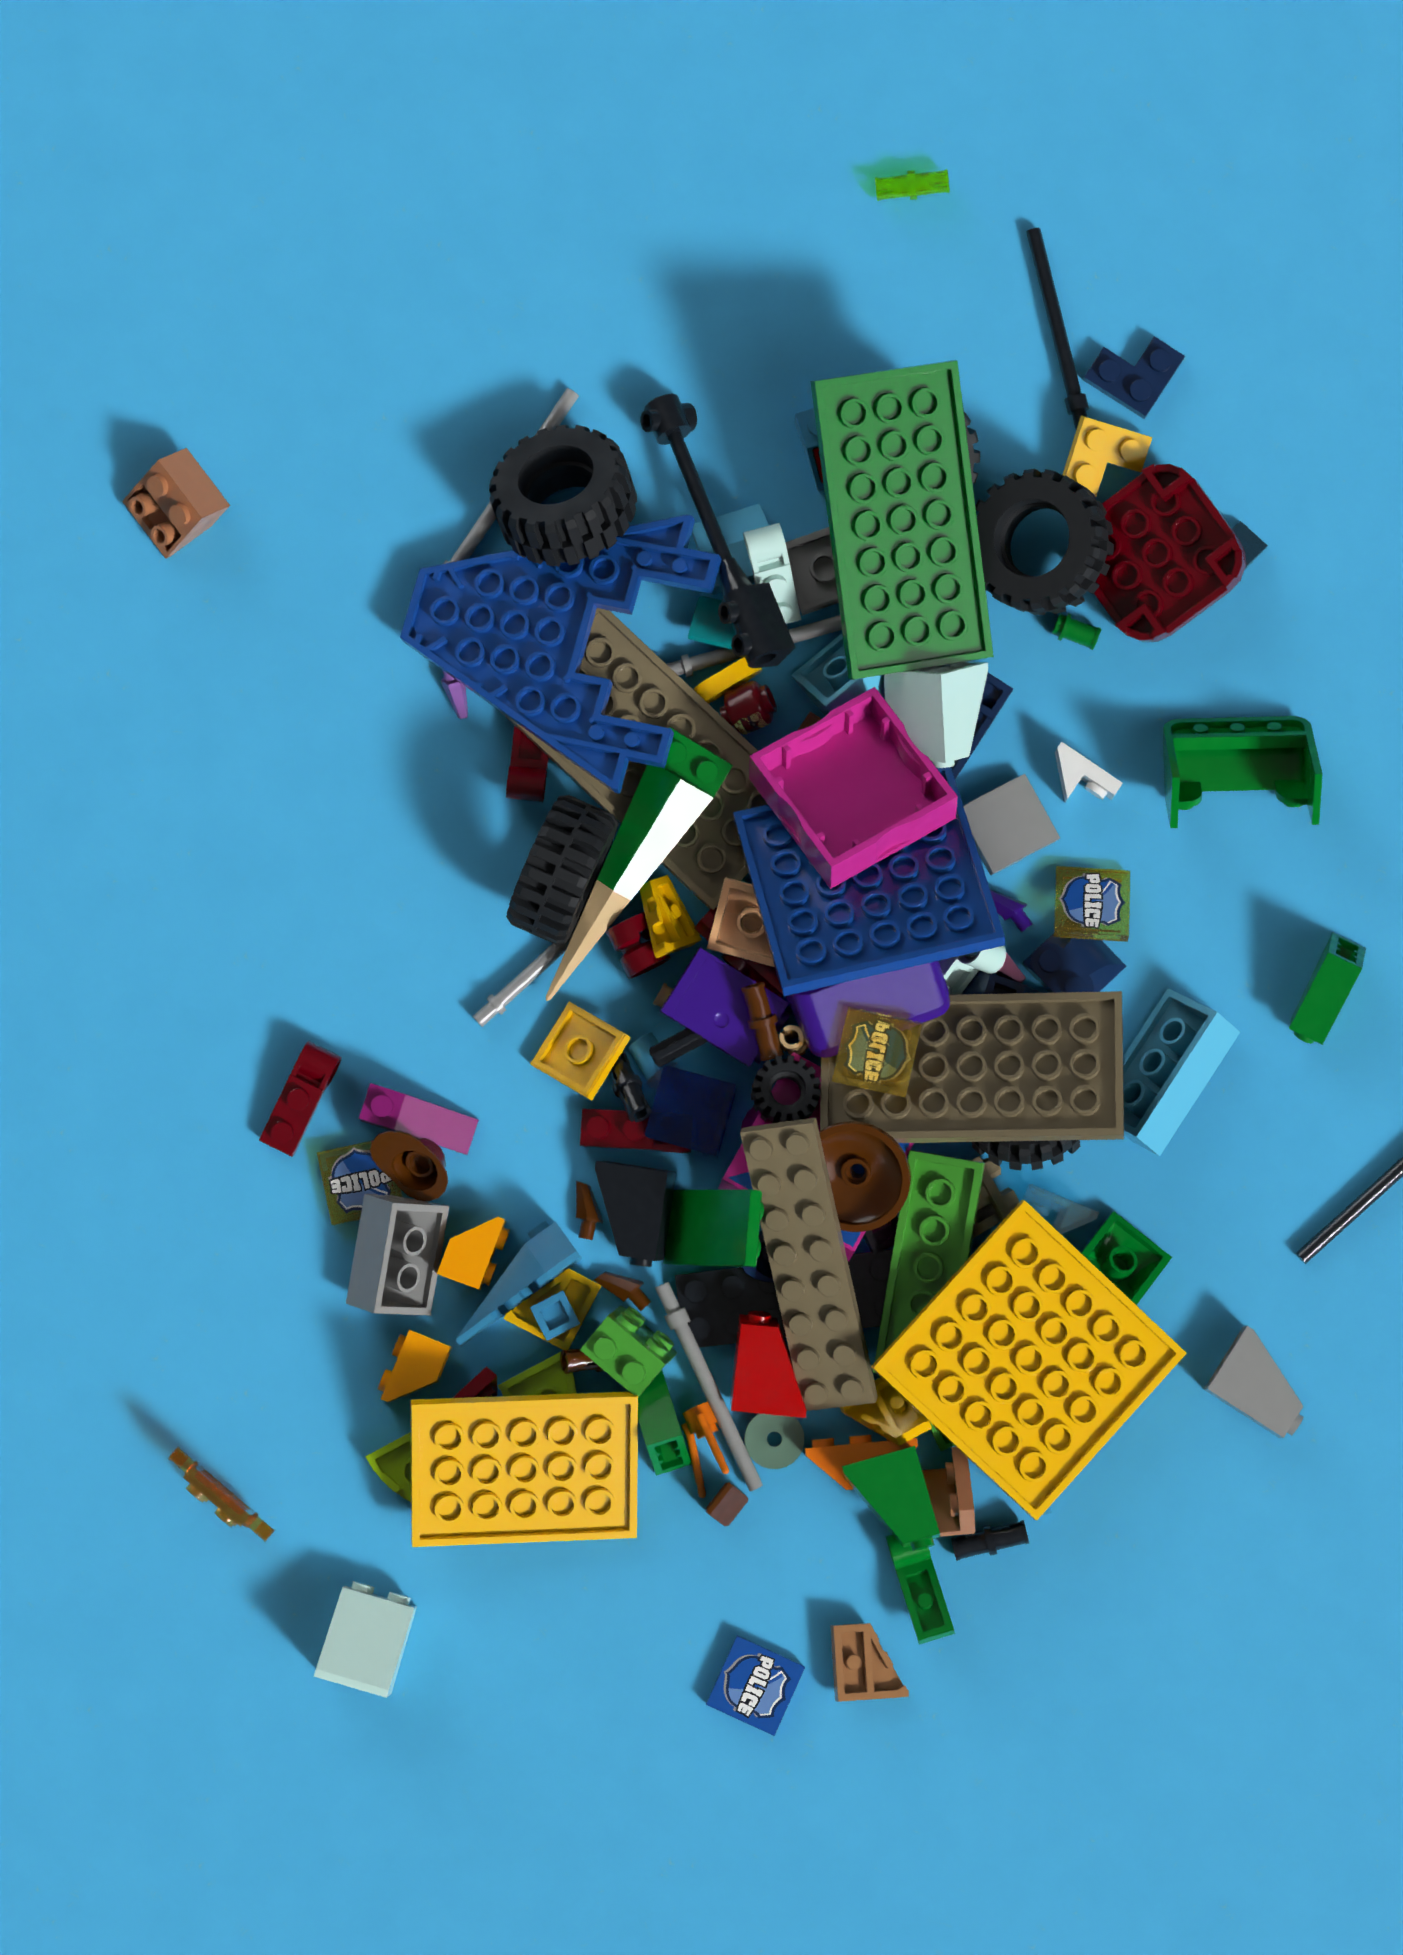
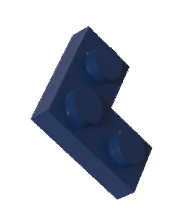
(1136, 385)

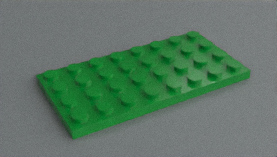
(902, 519)

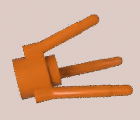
(702, 1422)

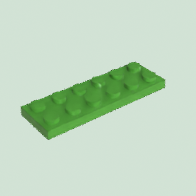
(930, 1236)

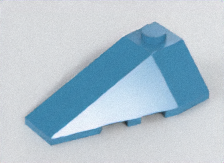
(534, 1266)

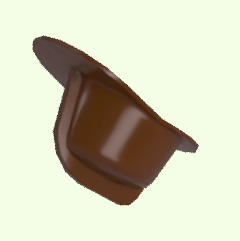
(411, 1163)

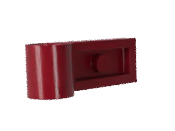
(526, 770)
(300, 1098)
(615, 1130)

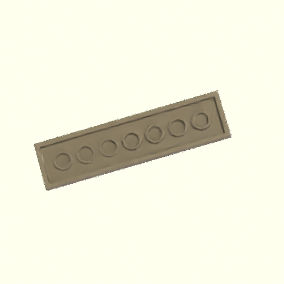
(809, 1264)

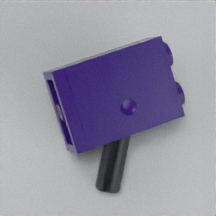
(713, 1011)

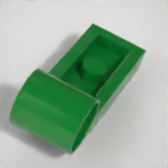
(921, 1591)

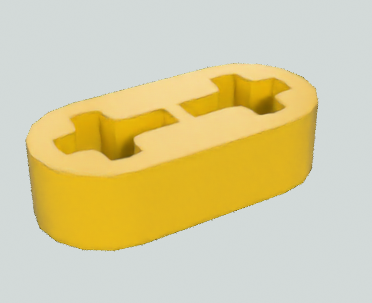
(726, 679)

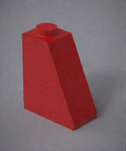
(763, 1370)

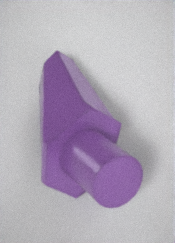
(457, 695)

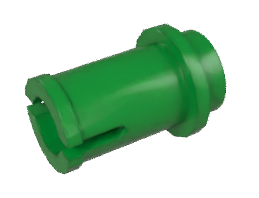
(1076, 631)

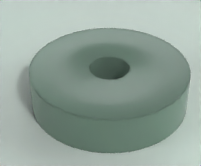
(770, 1456)

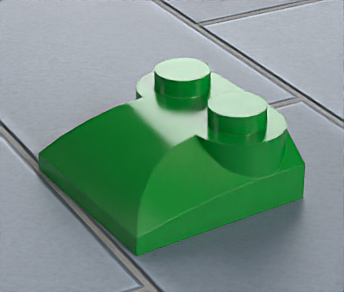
(1126, 1257)

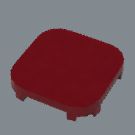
(1168, 554)

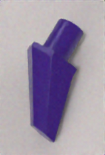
(1011, 908)

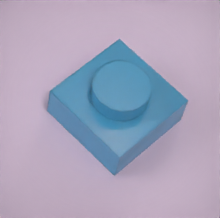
(555, 1315)

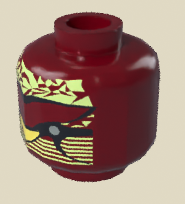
(749, 707)

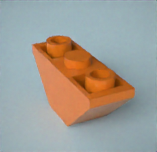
(832, 1457)

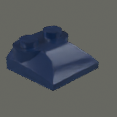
(1073, 965)

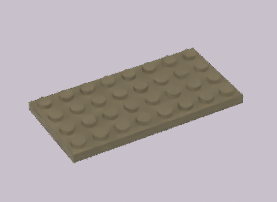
(655, 695)
(1002, 1073)

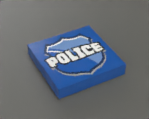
(755, 1685)

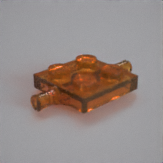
(207, 1487)

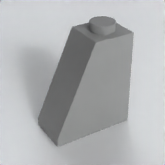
(1255, 1386)

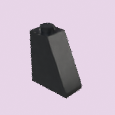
(637, 1208)

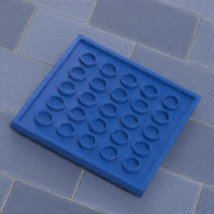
(893, 916)

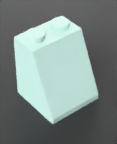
(939, 707)
(366, 1639)

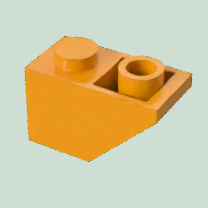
(471, 1253)
(417, 1365)

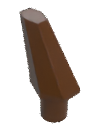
(587, 1210)
(624, 1288)

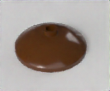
(877, 1194)

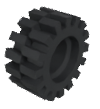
(789, 1069)

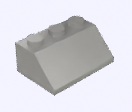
(397, 1255)

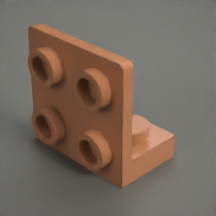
(952, 1496)

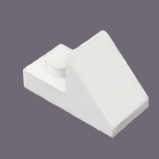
(1075, 767)

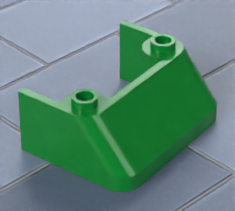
(1241, 756)

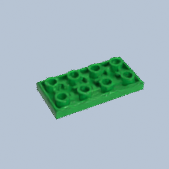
(714, 1228)

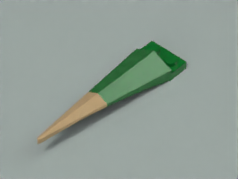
(656, 820)

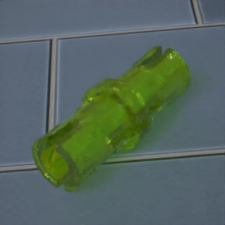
(912, 185)

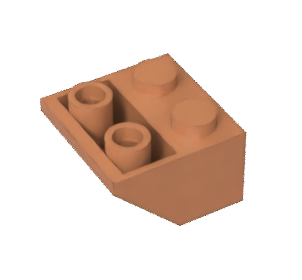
(175, 502)

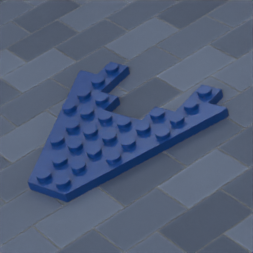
(523, 628)

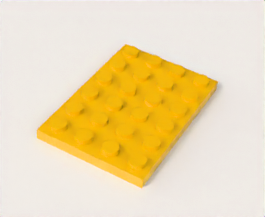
(523, 1468)

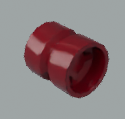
(634, 942)

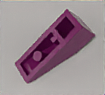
(419, 1118)

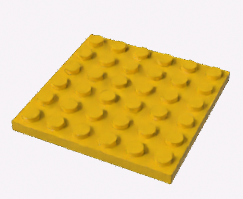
(1028, 1359)

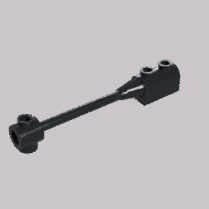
(749, 608)

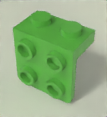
(629, 1349)

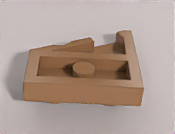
(862, 1666)

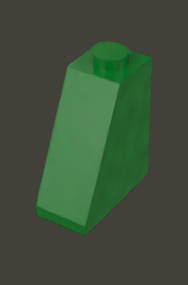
(1327, 989)
(661, 1428)
(897, 1495)

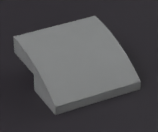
(1009, 824)

